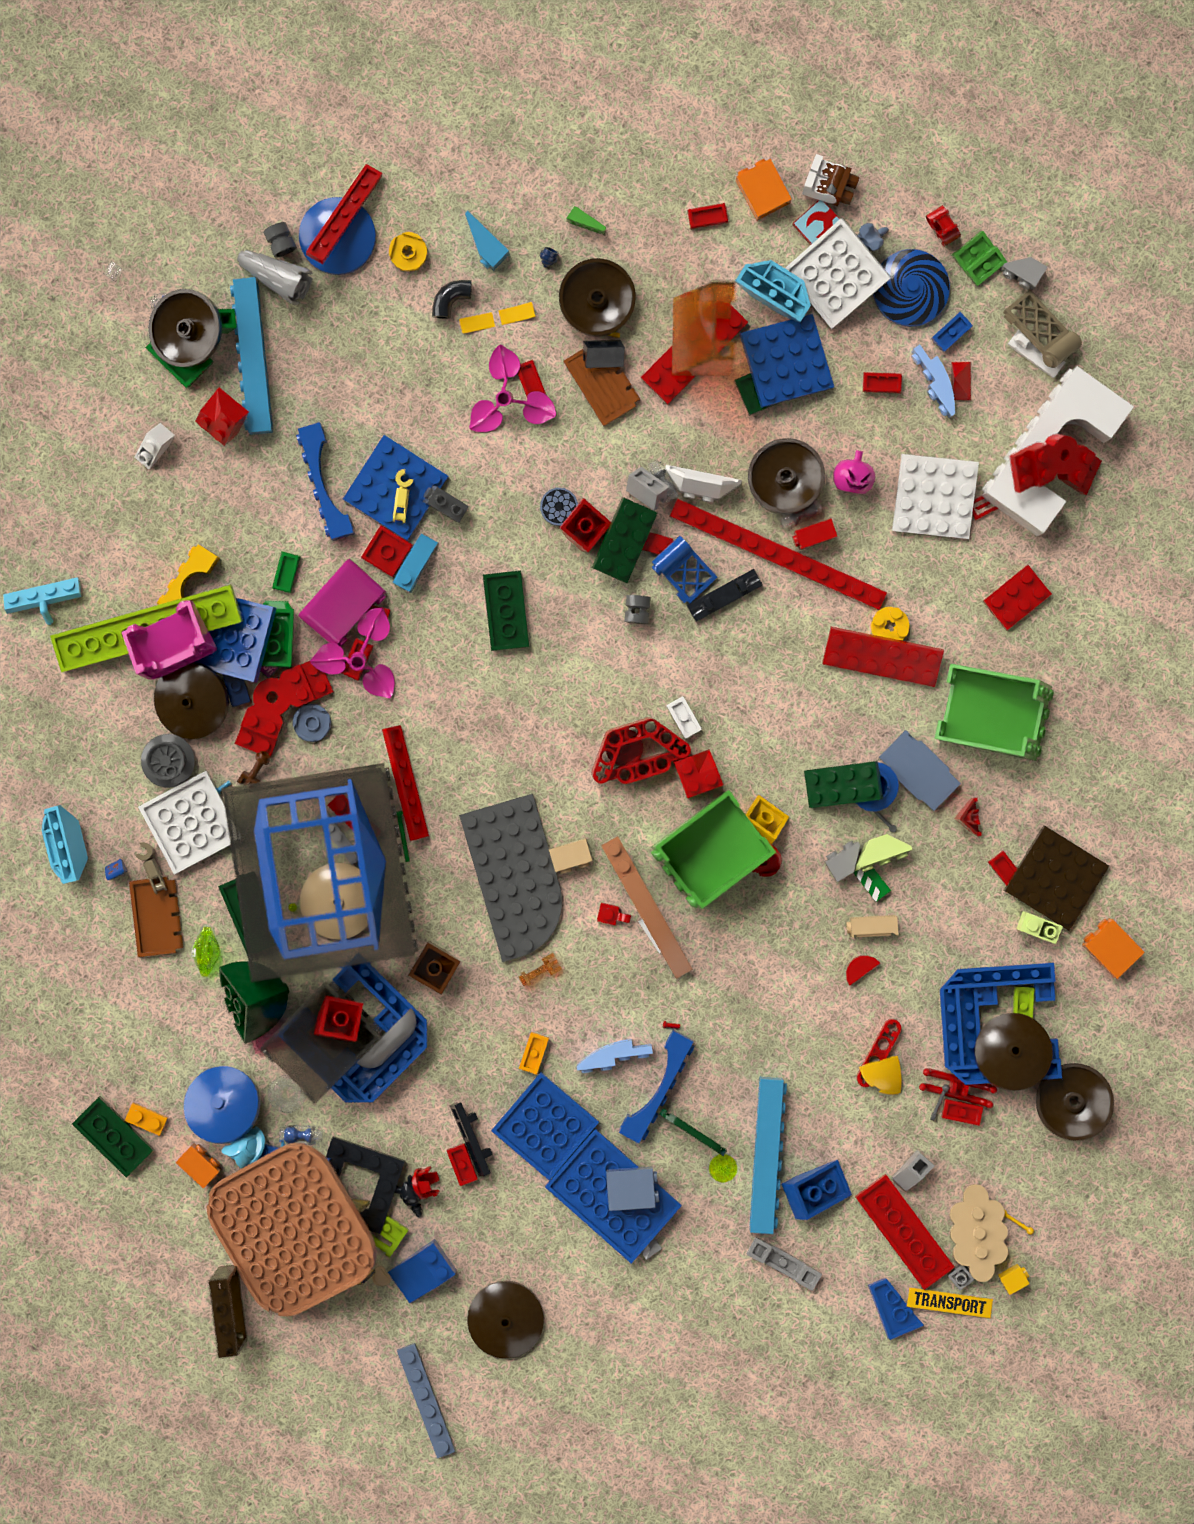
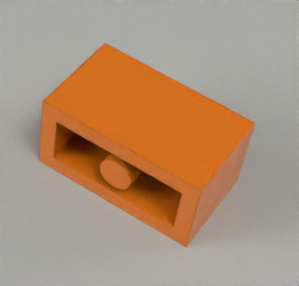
(199, 1164)

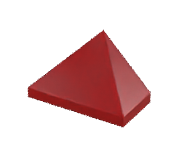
(961, 380)

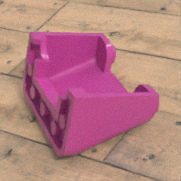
(342, 603)
(169, 642)

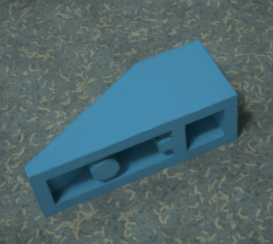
(489, 248)
(415, 563)

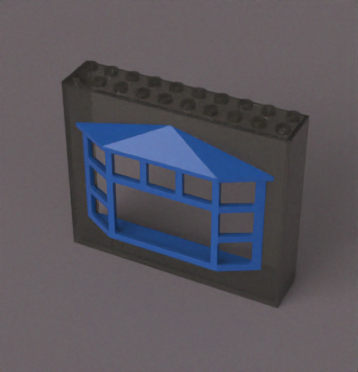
(378, 865)

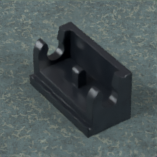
(603, 353)

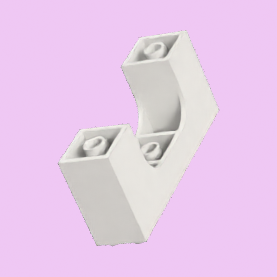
(1076, 401)

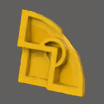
(883, 1075)

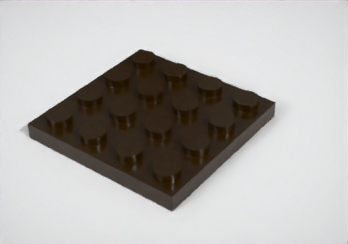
(1056, 878)

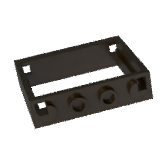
(227, 1311)

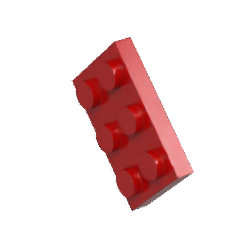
(1017, 597)

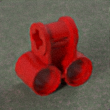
(943, 225)

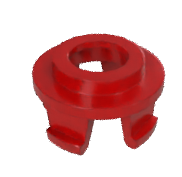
(422, 1180)

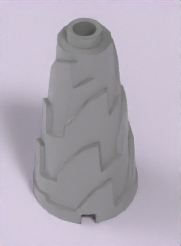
(278, 275)

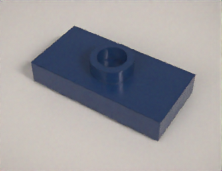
(236, 690)

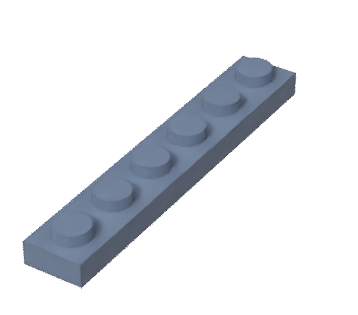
(426, 1400)

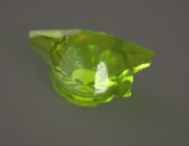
(205, 951)

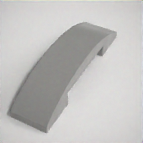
(784, 1262)

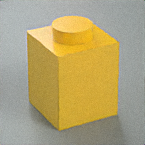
(1014, 1278)

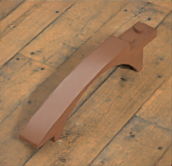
(646, 907)

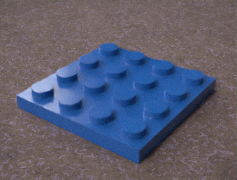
(786, 361)
(376, 486)
(242, 644)
(545, 1126)

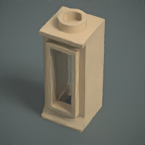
(872, 926)

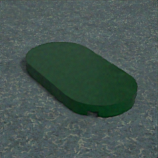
(693, 1132)

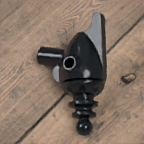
(409, 1196)

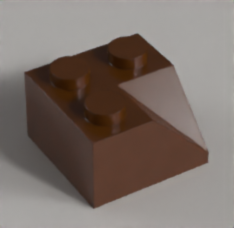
(434, 967)

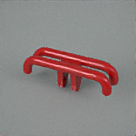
(957, 1088)

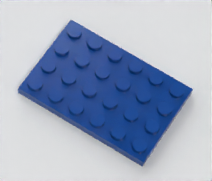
(583, 1189)

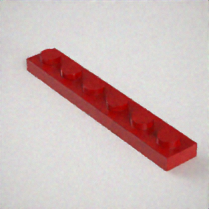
(344, 214)
(405, 782)

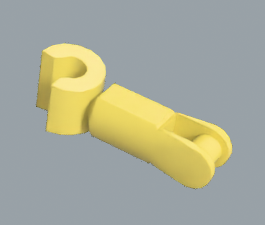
(401, 497)

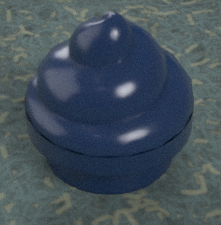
(548, 256)

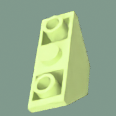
(880, 851)

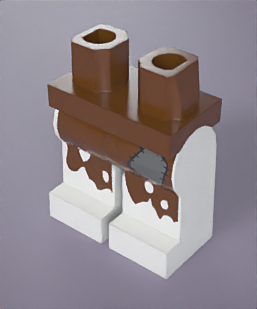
(828, 182)

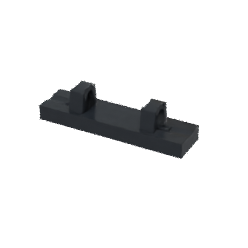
(724, 595)
(477, 1155)

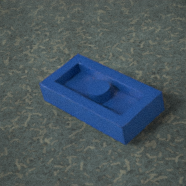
(951, 332)

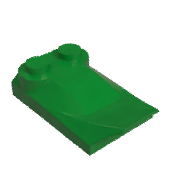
(280, 642)

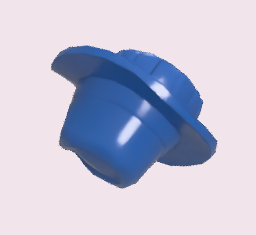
(889, 790)

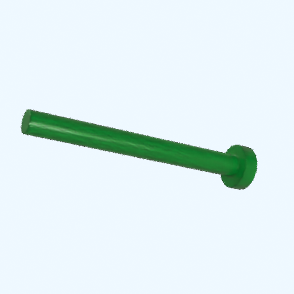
(402, 834)

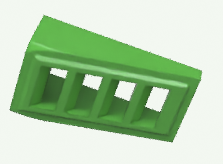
(581, 219)

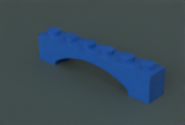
(313, 439)
(636, 1125)

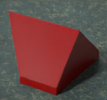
(969, 817)

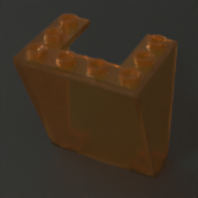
(694, 330)

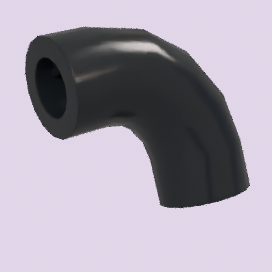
(447, 295)

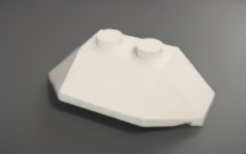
(701, 484)

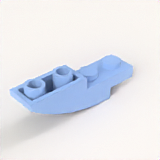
(941, 388)
(605, 1056)

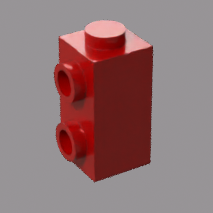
(814, 534)

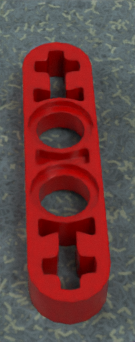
(876, 1051)

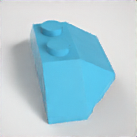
(775, 288)
(64, 843)

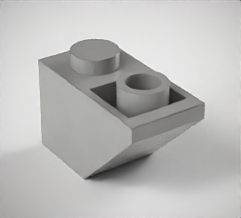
(1026, 271)
(843, 862)
(913, 1170)

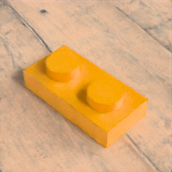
(533, 1053)
(146, 1119)

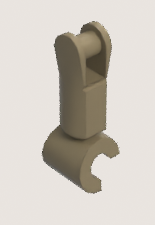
(152, 868)

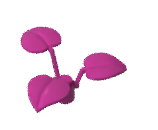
(485, 415)
(331, 661)

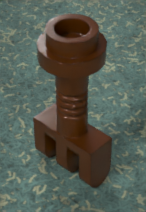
(262, 758)

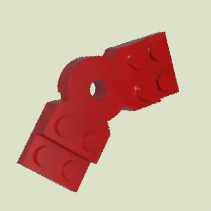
(1056, 456)
(264, 719)

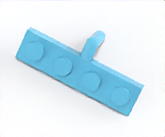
(42, 596)

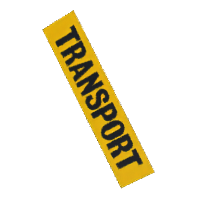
(949, 1302)

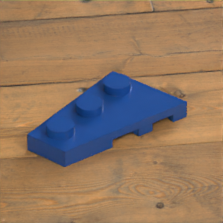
(893, 1310)

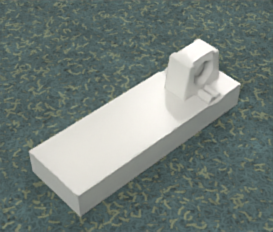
(1025, 348)

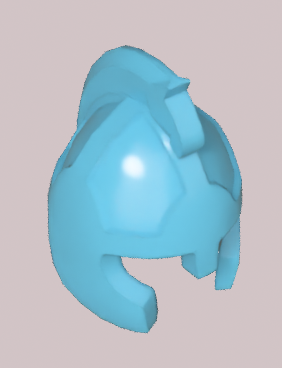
(247, 1148)

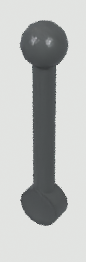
(892, 828)
(945, 1088)

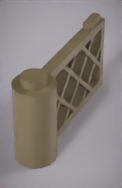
(1056, 350)

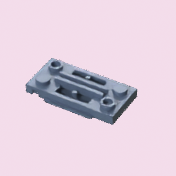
(920, 770)

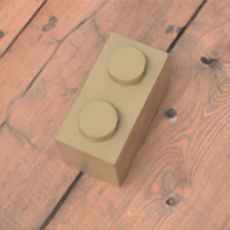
(571, 855)

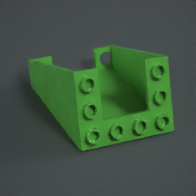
(995, 712)
(712, 850)

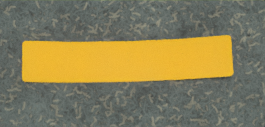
(507, 316)

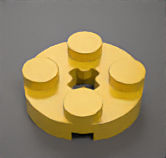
(402, 242)
(895, 616)

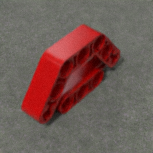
(640, 725)

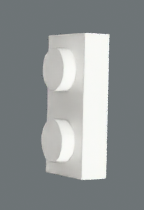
(684, 717)

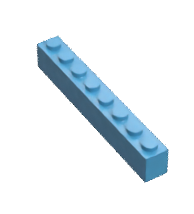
(253, 355)
(766, 1155)

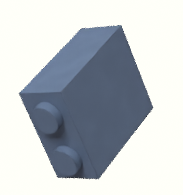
(631, 1188)

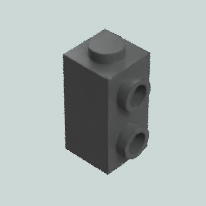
(445, 503)

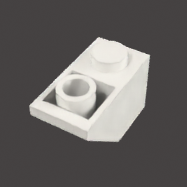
(154, 445)

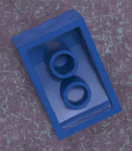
(816, 1190)
(422, 1271)

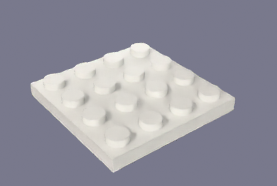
(838, 273)
(935, 496)
(188, 822)

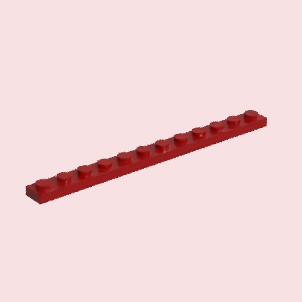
(778, 554)

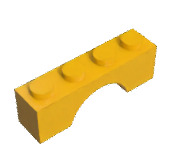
(199, 561)

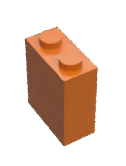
(763, 188)
(1112, 947)

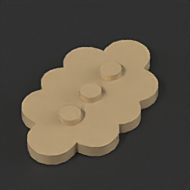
(978, 1233)

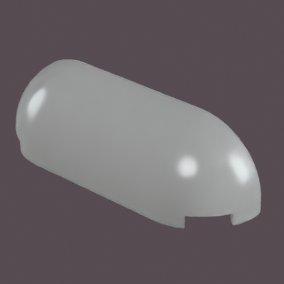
(390, 1041)

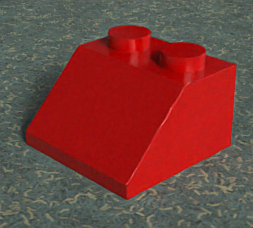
(584, 526)
(339, 1019)

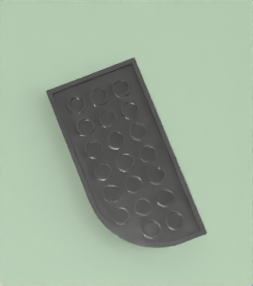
(514, 874)

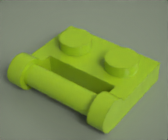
(393, 1232)

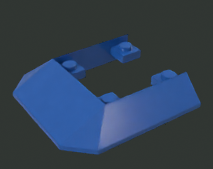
(960, 1012)
(368, 1084)

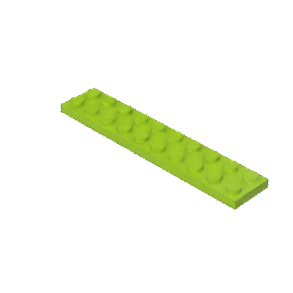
(105, 638)

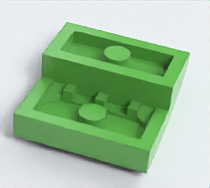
(979, 258)

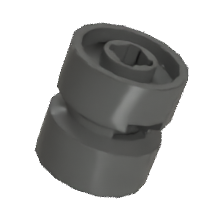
(278, 236)
(637, 602)

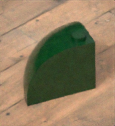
(254, 1005)

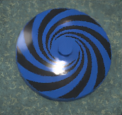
(916, 288)

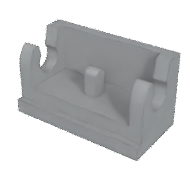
(647, 488)

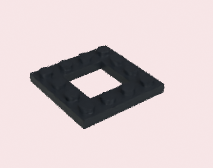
(388, 1167)

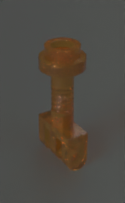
(547, 966)

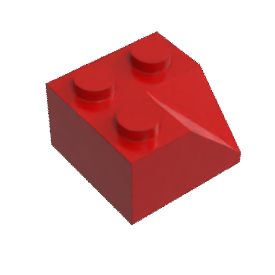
(222, 417)
(698, 773)

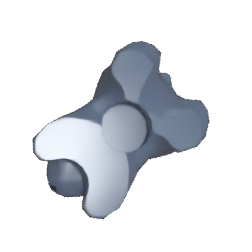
(871, 236)

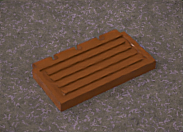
(603, 388)
(154, 918)

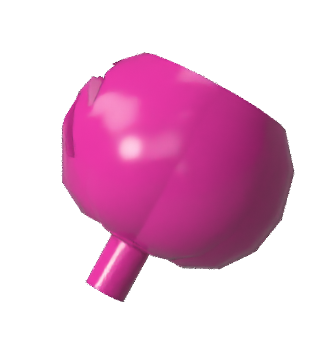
(854, 475)

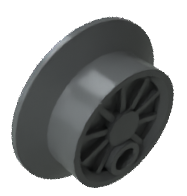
(167, 760)

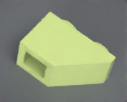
(1039, 927)

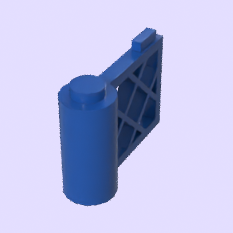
(672, 559)

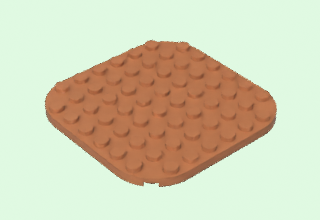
(291, 1229)

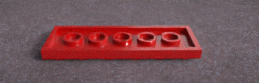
(660, 376)
(882, 656)
(904, 1231)

